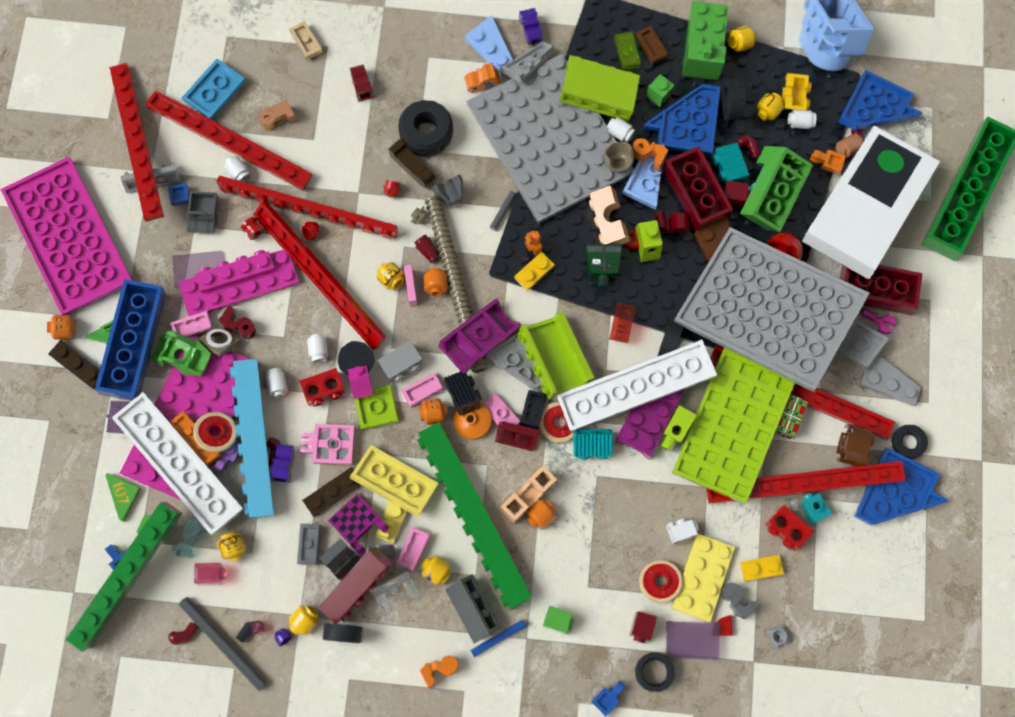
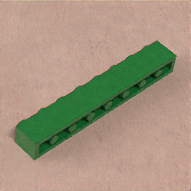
(123, 576)

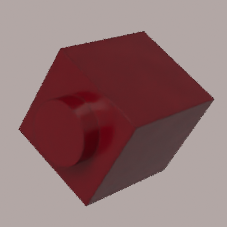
(736, 193)
(642, 627)

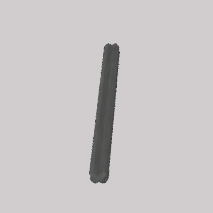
(223, 644)

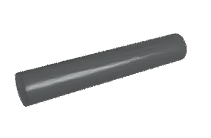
(502, 211)

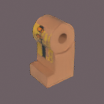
(276, 115)

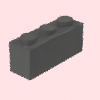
(473, 608)

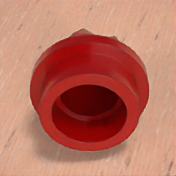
(391, 188)
(311, 230)

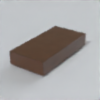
(651, 45)

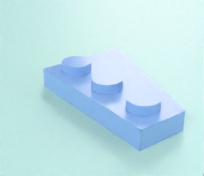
(489, 43)
(644, 183)

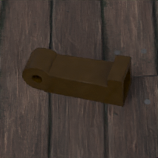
(411, 163)

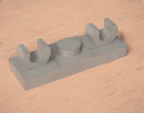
(163, 177)

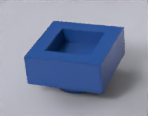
(179, 194)

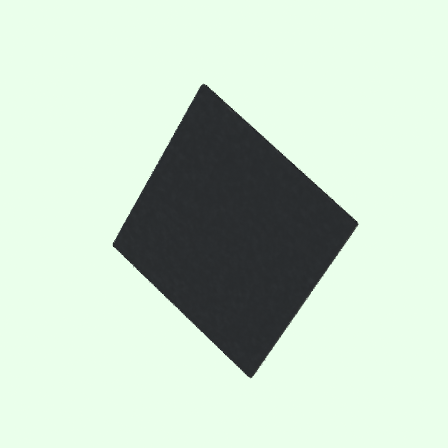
(664, 284)

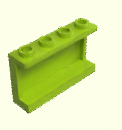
(599, 88)
(555, 355)

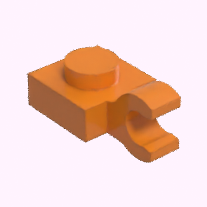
(831, 160)
(533, 242)

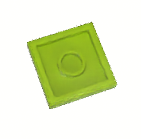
(377, 409)

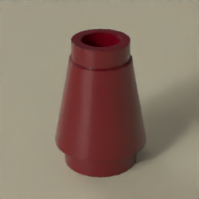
(426, 248)

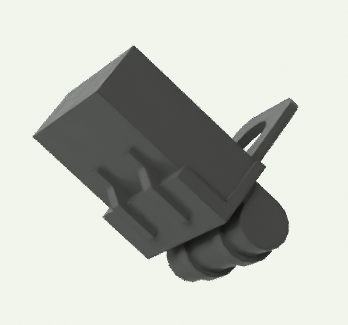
(202, 212)
(340, 559)

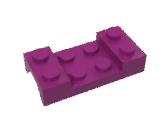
(478, 336)
(647, 423)

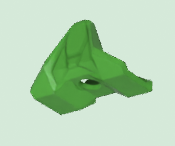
(195, 354)

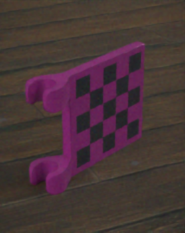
(355, 520)

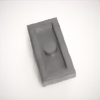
(308, 544)

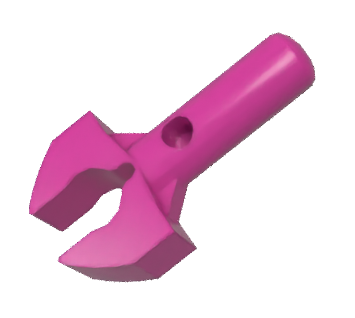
(880, 321)

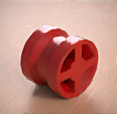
(252, 228)

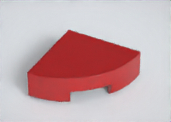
(633, 244)
(725, 626)

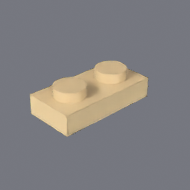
(305, 40)

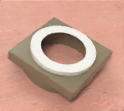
(219, 349)

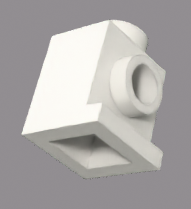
(682, 530)

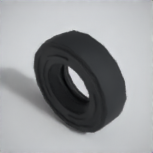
(915, 431)

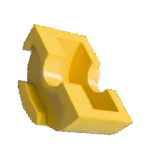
(795, 92)

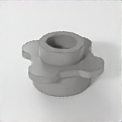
(783, 639)

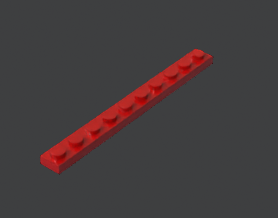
(229, 140)
(136, 143)
(301, 205)
(319, 275)
(835, 406)
(819, 481)

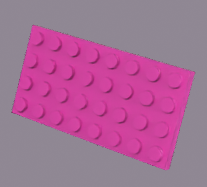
(66, 236)
(196, 397)

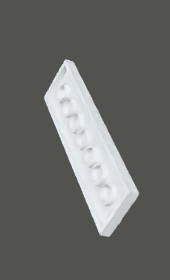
(636, 385)
(177, 464)

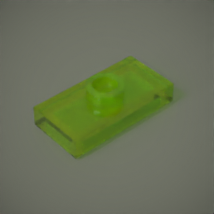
(627, 50)

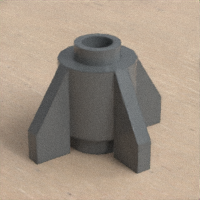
(450, 190)

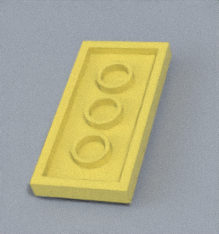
(394, 480)
(703, 577)

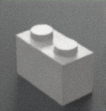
(400, 362)

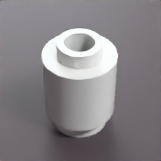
(802, 119)
(620, 129)
(237, 169)
(317, 348)
(276, 382)

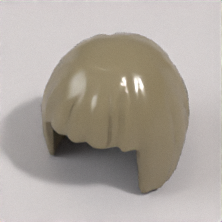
(619, 157)

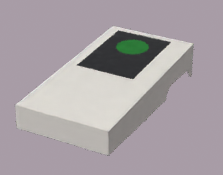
(871, 202)

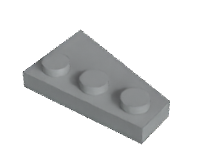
(528, 62)
(513, 359)
(890, 382)

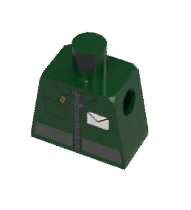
(603, 262)

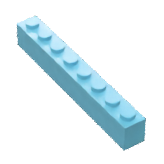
(252, 438)

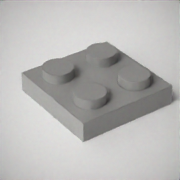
(862, 345)

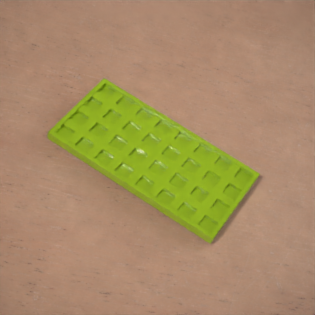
(733, 427)

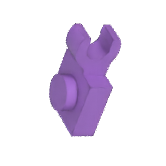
(230, 454)

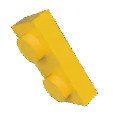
(534, 271)
(761, 568)

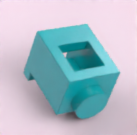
(812, 514)

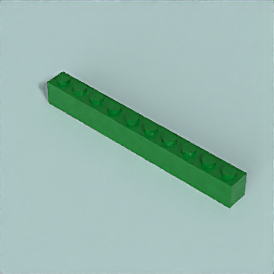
(474, 515)

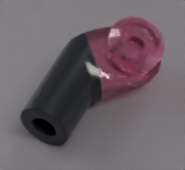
(251, 627)

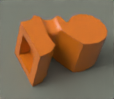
(476, 80)
(643, 151)
(447, 667)

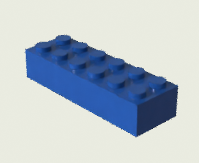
(130, 340)

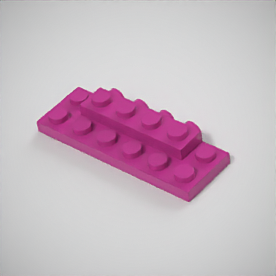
(238, 281)

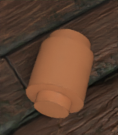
(849, 145)

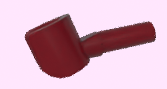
(272, 443)

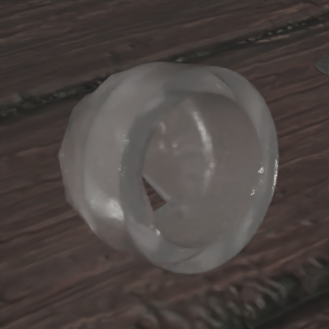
(792, 504)

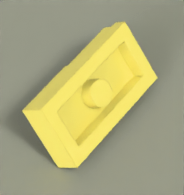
(393, 518)

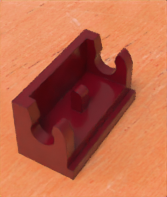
(517, 436)

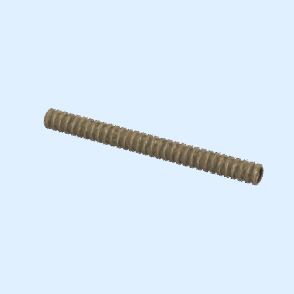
(451, 266)

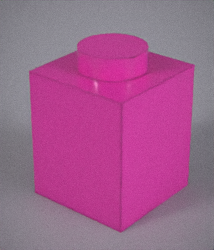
(360, 382)

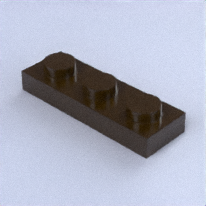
(75, 363)
(330, 493)

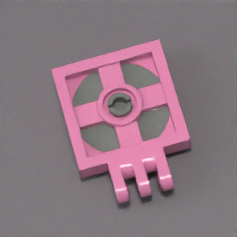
(330, 444)

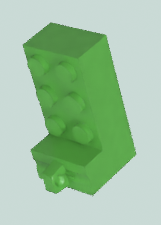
(705, 40)
(776, 187)

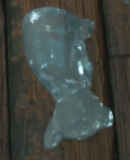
(191, 533)

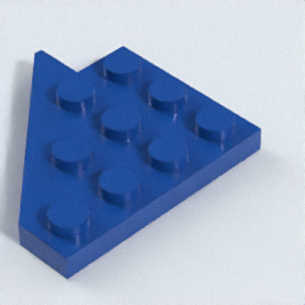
(877, 104)
(689, 121)
(901, 498)

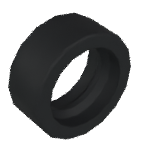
(670, 339)
(342, 633)
(654, 687)

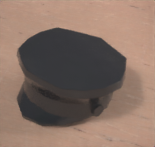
(355, 355)

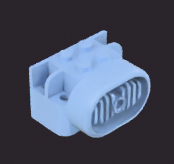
(834, 32)

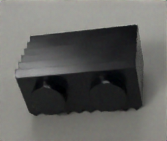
(462, 392)

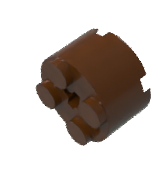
(855, 445)

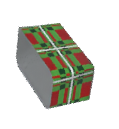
(791, 417)

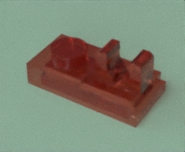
(622, 323)

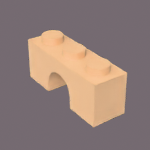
(603, 203)
(529, 494)

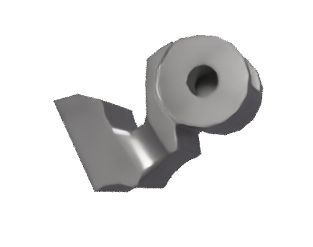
(733, 593)

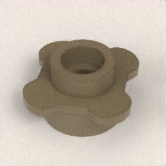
(418, 215)

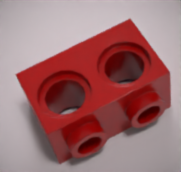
(321, 382)
(791, 523)

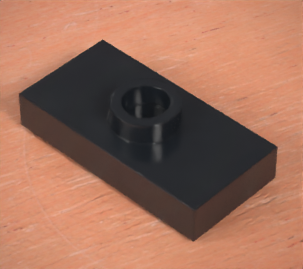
(533, 409)

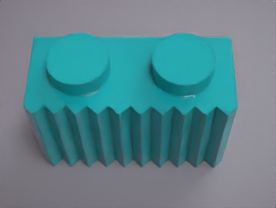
(730, 164)
(593, 443)

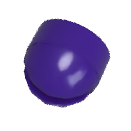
(282, 637)

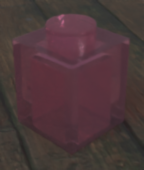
(209, 574)

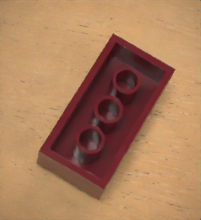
(697, 188)
(888, 288)

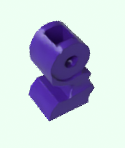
(531, 26)
(283, 460)

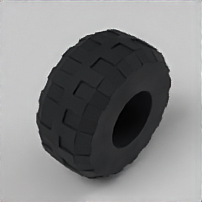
(426, 112)

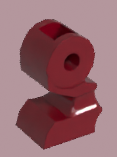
(361, 83)
(674, 223)
(243, 325)

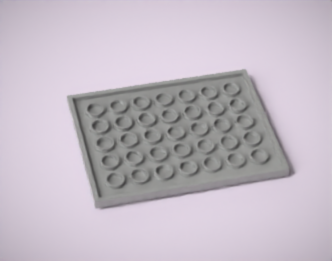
(545, 144)
(772, 309)

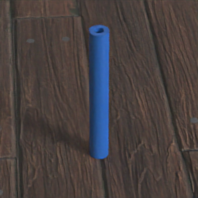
(498, 638)

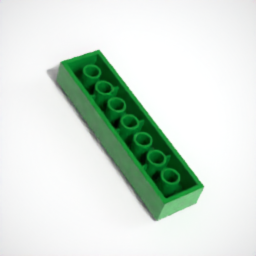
(970, 189)

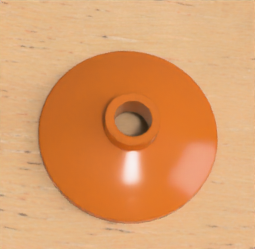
(478, 427)

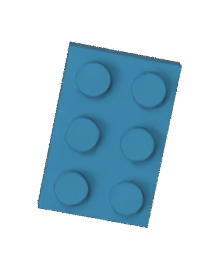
(213, 89)

